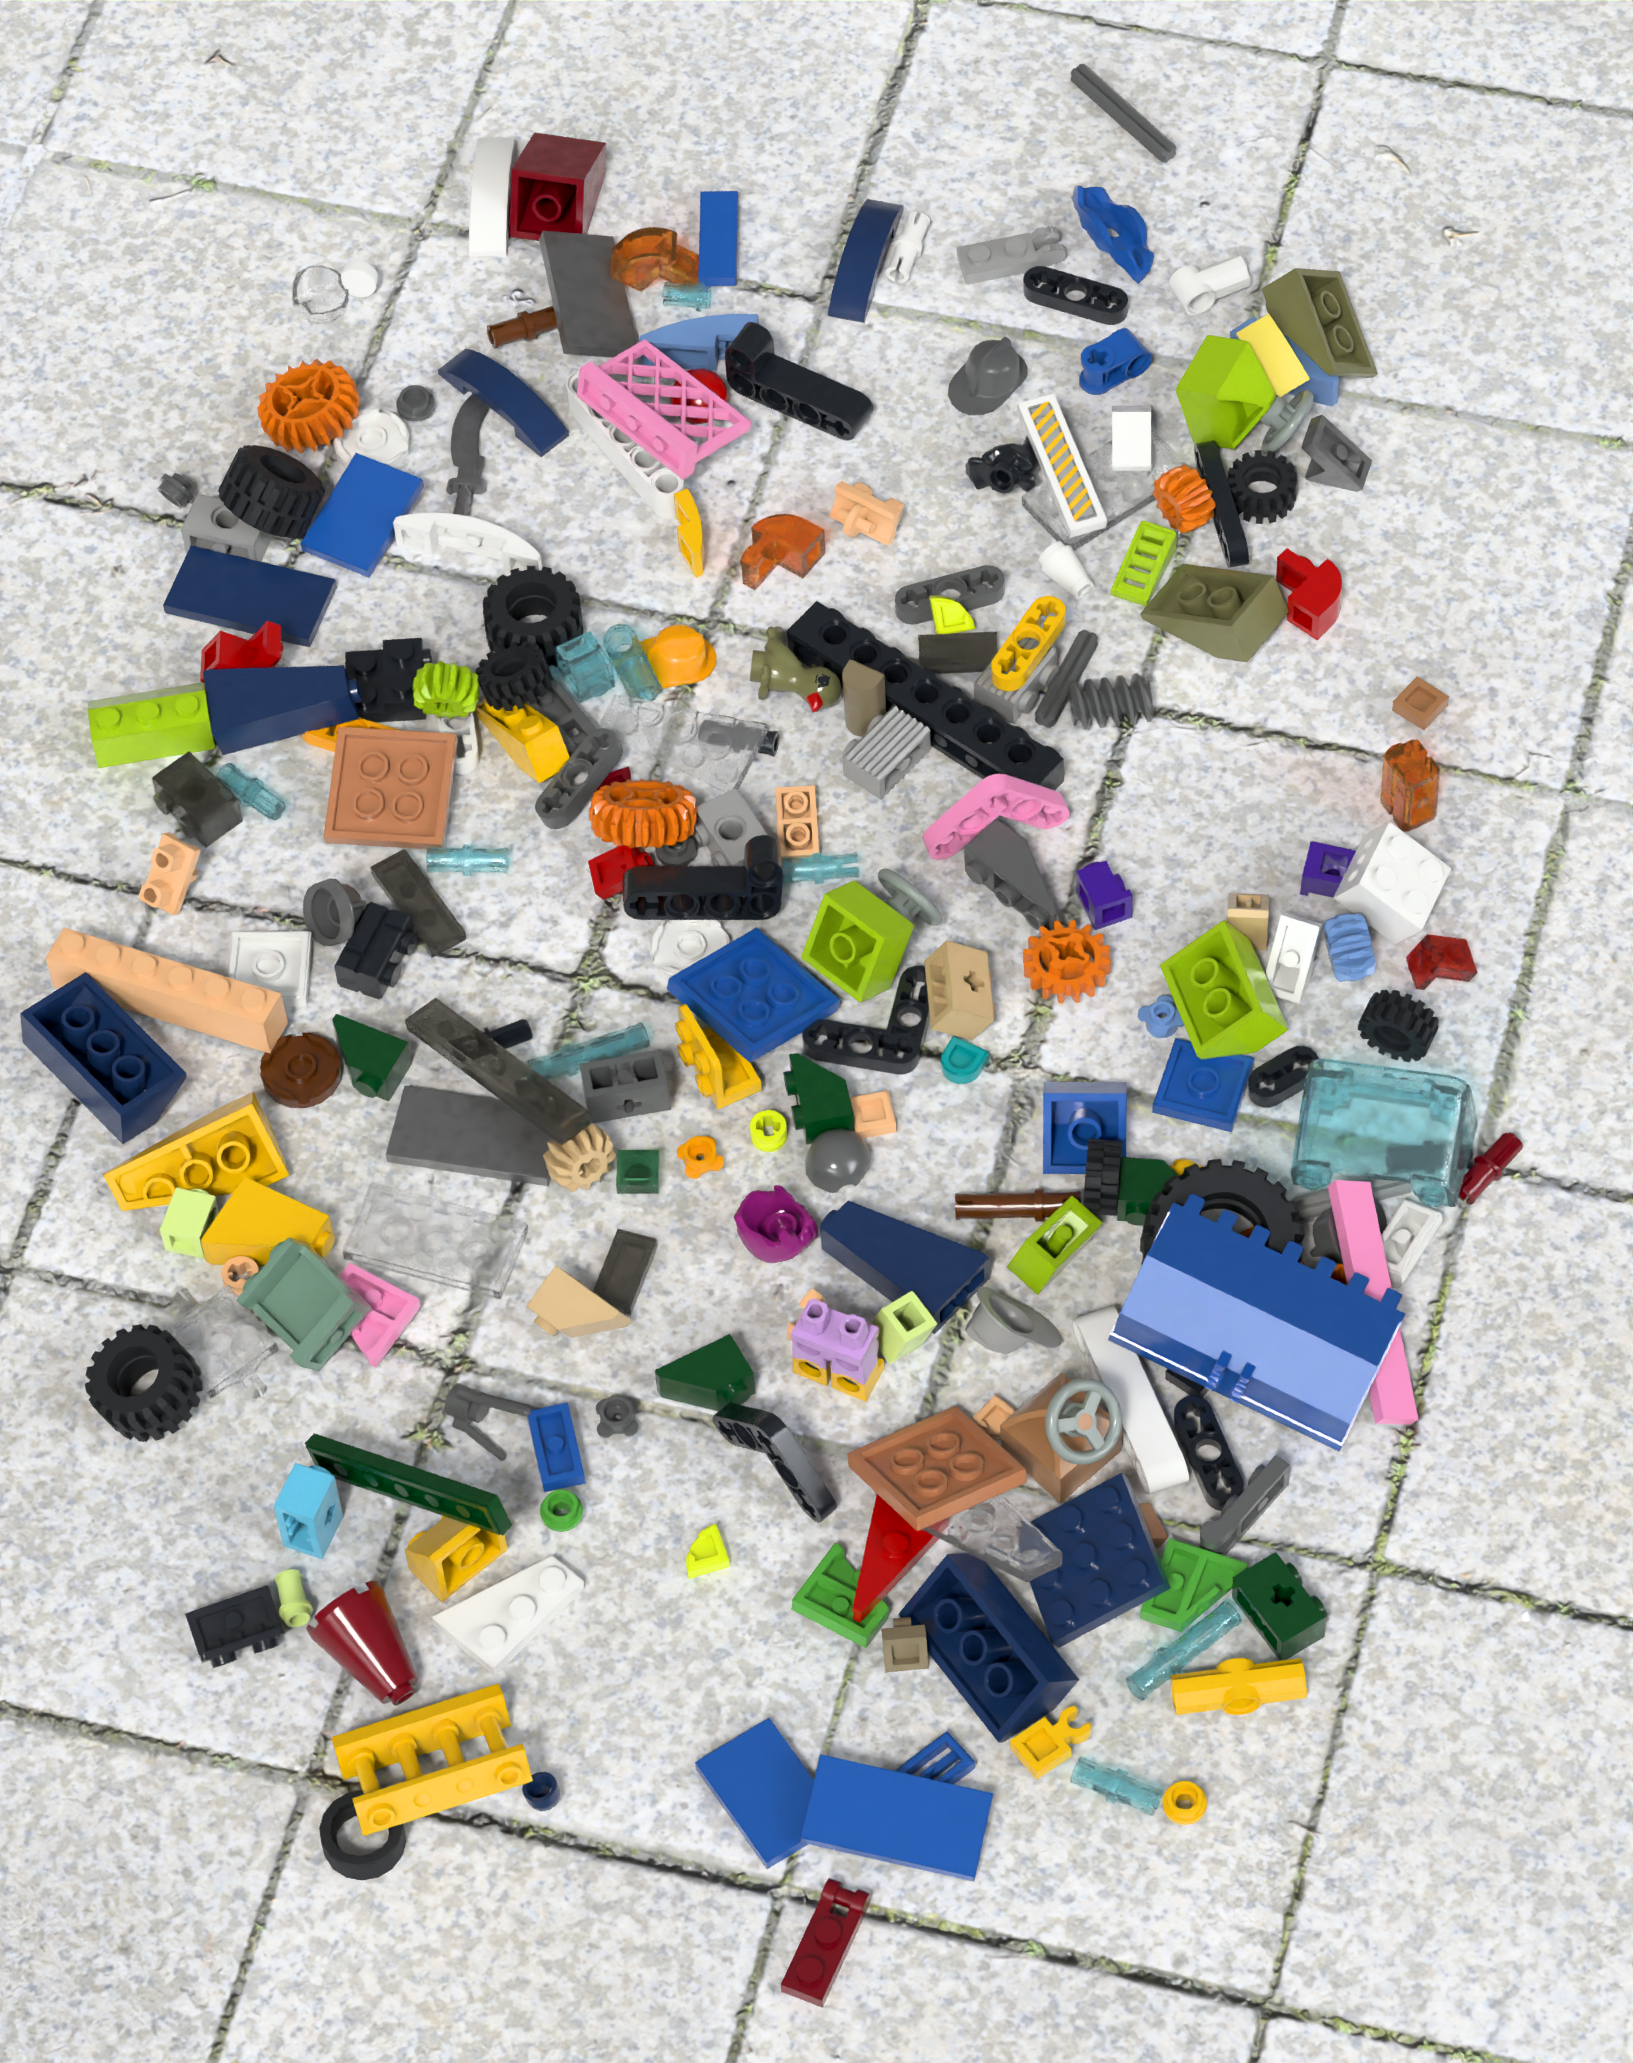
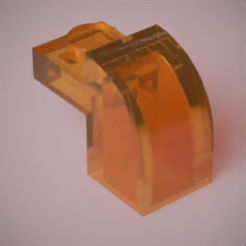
(653, 254)
(783, 542)

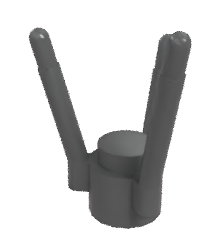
(472, 1405)

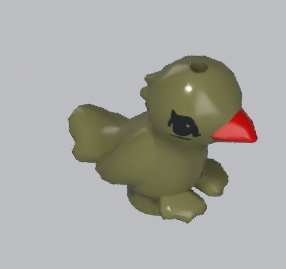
(782, 671)

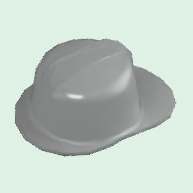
(1007, 1325)

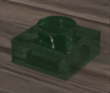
(638, 1172)

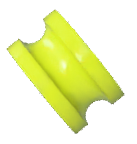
(779, 1136)

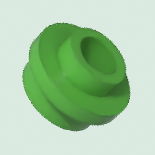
(561, 1500)

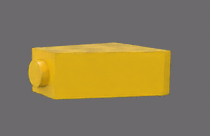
(259, 1220)

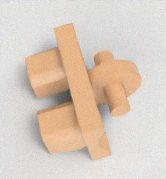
(866, 514)
(170, 874)

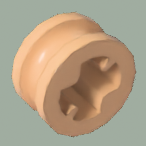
(238, 1265)

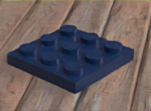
(1105, 1561)

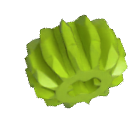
(446, 690)

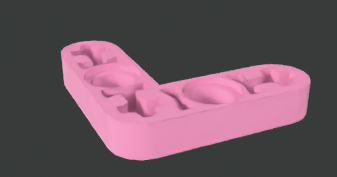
(984, 803)

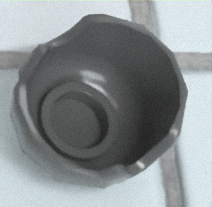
(837, 1159)

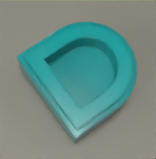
(962, 1061)

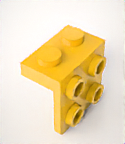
(719, 1067)

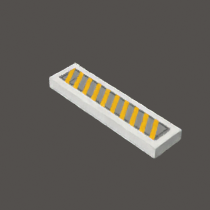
(1062, 465)

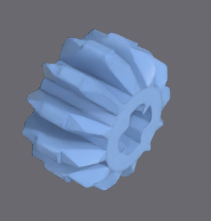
(1349, 947)

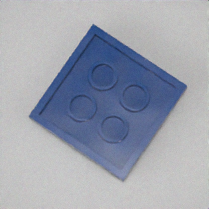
(753, 994)

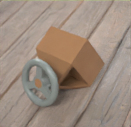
(1065, 1434)

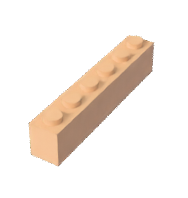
(171, 990)

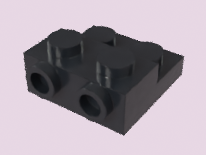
(388, 679)

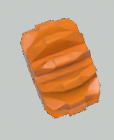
(1184, 498)

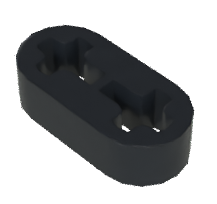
(1281, 1074)

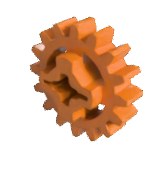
(1067, 962)

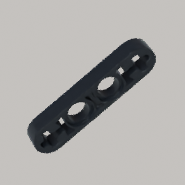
(1225, 513)

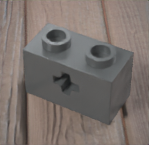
(625, 1086)

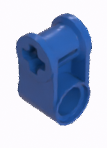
(1113, 362)

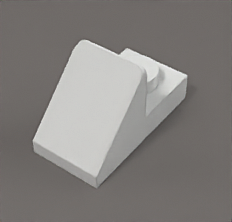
(1293, 957)

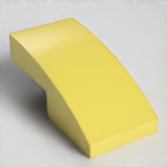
(1274, 355)

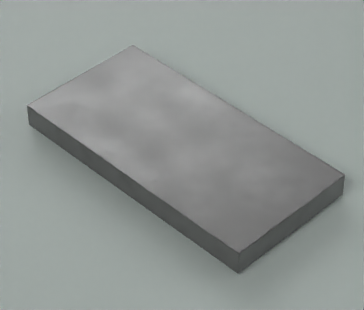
(586, 301)
(467, 1137)

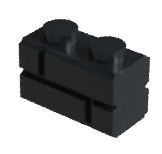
(376, 950)

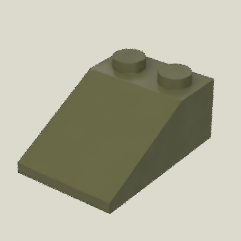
(1320, 320)
(1218, 610)

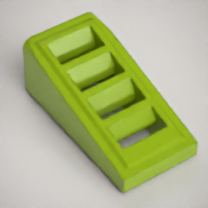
(1152, 541)

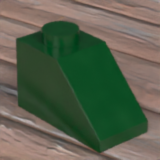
(372, 1058)
(708, 1376)

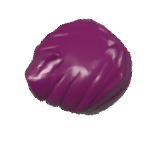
(774, 1225)

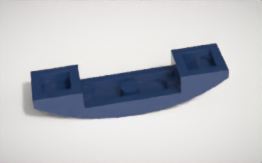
(862, 259)
(508, 397)

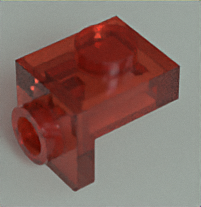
(1440, 958)

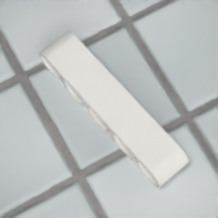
(643, 471)
(1144, 1425)

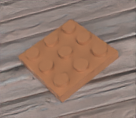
(390, 788)
(936, 1468)

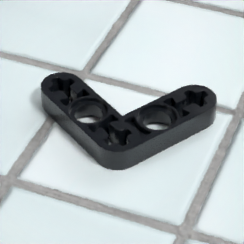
(893, 1038)
(769, 1434)

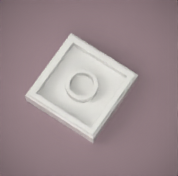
(273, 962)

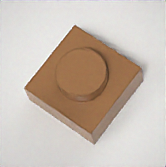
(1420, 703)

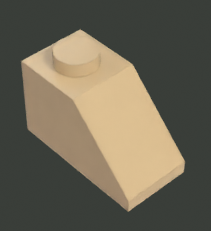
(573, 1307)

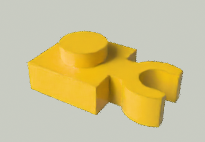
(1046, 1746)

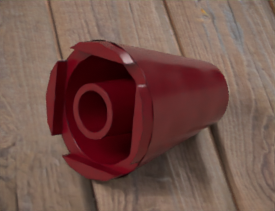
(367, 1643)

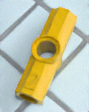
(1238, 1686)

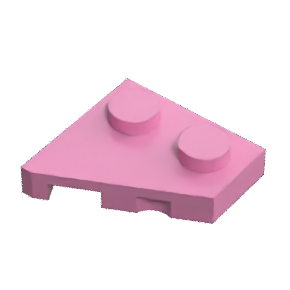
(389, 1314)

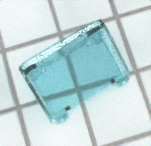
(1385, 1128)

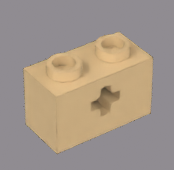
(959, 990)

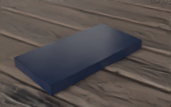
(248, 593)

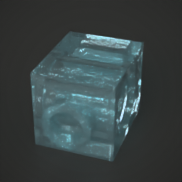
(585, 667)

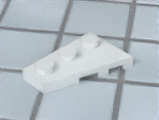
(509, 1614)

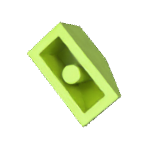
(1054, 1245)

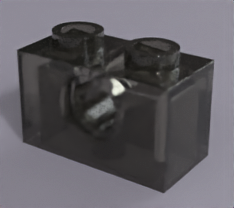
(215, 806)

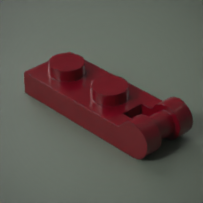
(825, 1943)

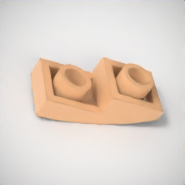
(797, 821)

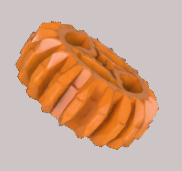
(309, 406)
(643, 813)

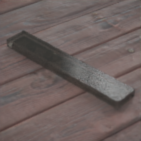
(499, 1071)

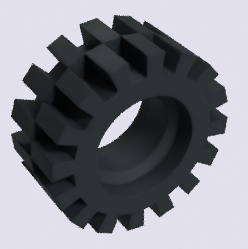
(1268, 470)
(514, 676)
(1398, 1025)
(1102, 1176)

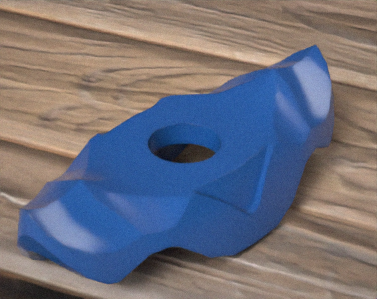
(1099, 213)

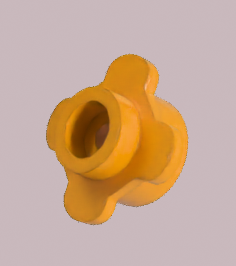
(696, 1147)

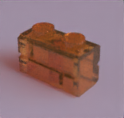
(1409, 785)

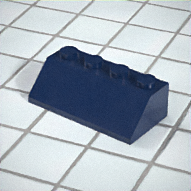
(102, 1056)
(989, 1646)

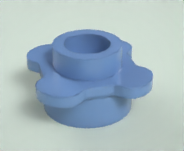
(1158, 1026)

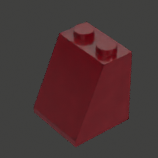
(555, 185)

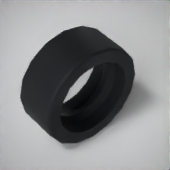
(353, 1866)

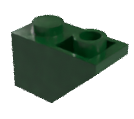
(820, 1098)
(1138, 1185)

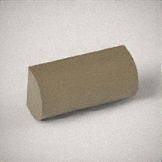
(862, 696)

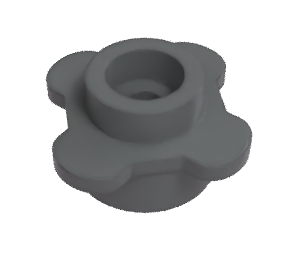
(613, 1407)

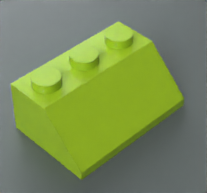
(150, 725)
(1223, 994)

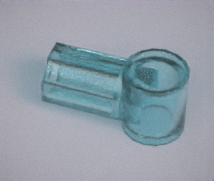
(631, 665)

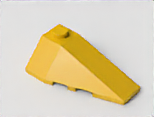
(205, 1156)

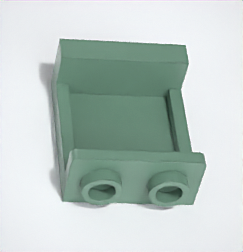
(304, 1302)

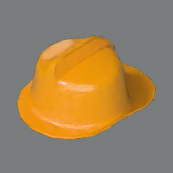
(679, 656)

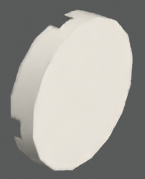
(376, 437)
(683, 943)

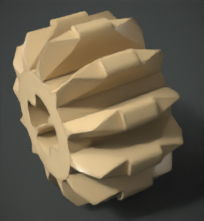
(580, 1159)

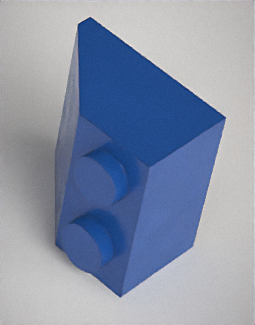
(1074, 1115)

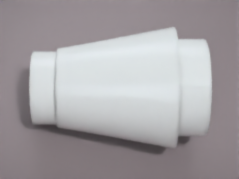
(1065, 569)

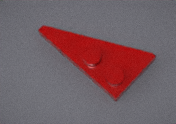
(888, 1556)

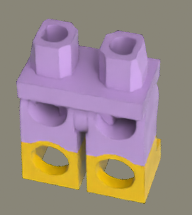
(838, 1347)

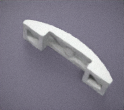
(491, 196)
(426, 530)

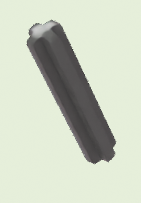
(1070, 670)

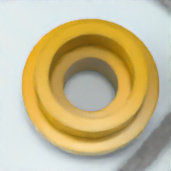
(1184, 1791)

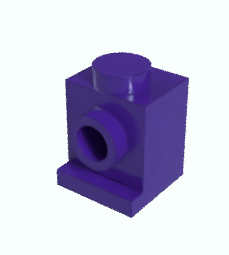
(1324, 869)
(1103, 895)

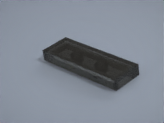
(414, 895)

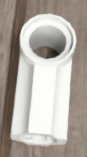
(1201, 287)

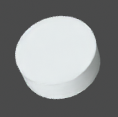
(359, 278)

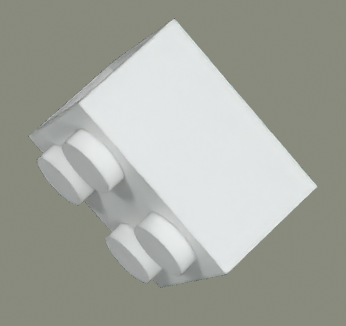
(1392, 883)

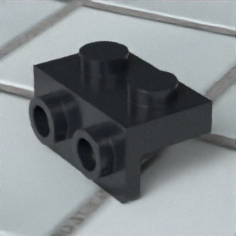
(234, 1626)

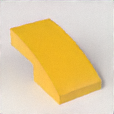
(689, 532)

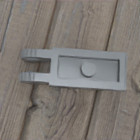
(1010, 255)

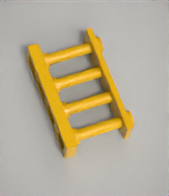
(422, 1732)

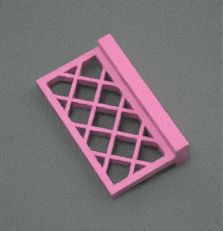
(643, 421)

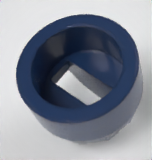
(538, 1793)

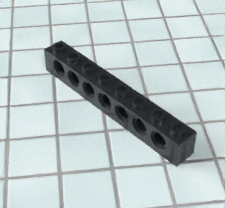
(955, 721)

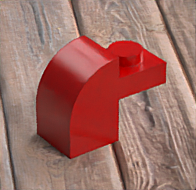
(1314, 595)
(232, 652)

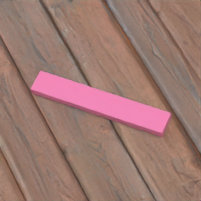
(1364, 1253)

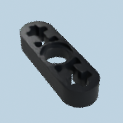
(1082, 308)
(1210, 1435)

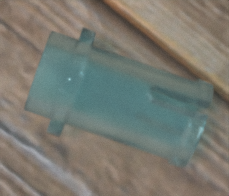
(687, 295)

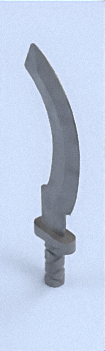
(466, 454)

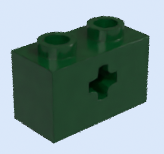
(1279, 1606)

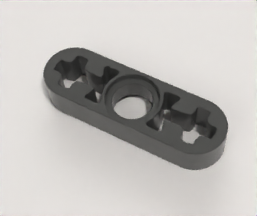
(958, 581)
(577, 763)

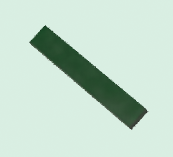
(409, 1484)

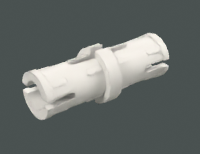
(907, 247)

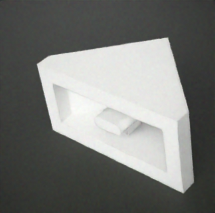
(1131, 438)

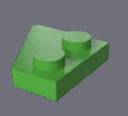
(1196, 1583)
(829, 1599)

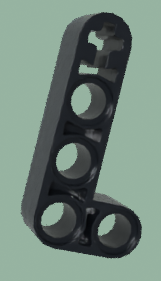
(790, 388)
(709, 891)

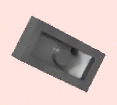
(1334, 457)

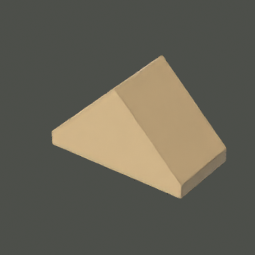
(1250, 916)

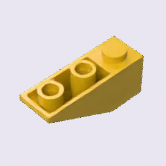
(527, 738)

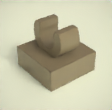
(904, 1646)

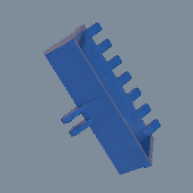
(1258, 1323)

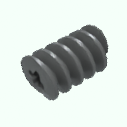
(1110, 700)

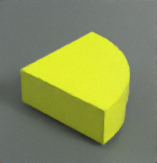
(949, 615)
(706, 1553)

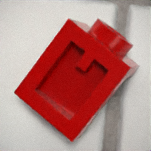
(610, 866)

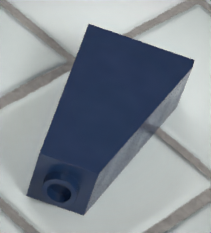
(277, 703)
(904, 1259)

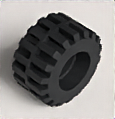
(271, 491)
(532, 594)
(128, 1359)

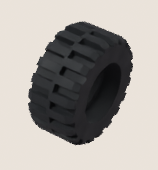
(1232, 1190)

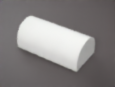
(1407, 1238)

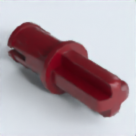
(1489, 1166)

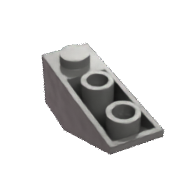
(1007, 867)

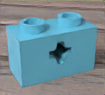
(308, 1510)

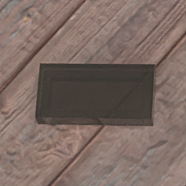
(957, 652)
(625, 1269)

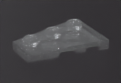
(1000, 1537)

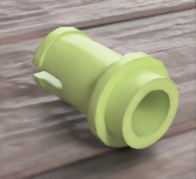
(294, 1607)

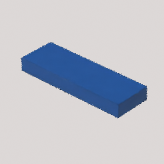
(718, 238)

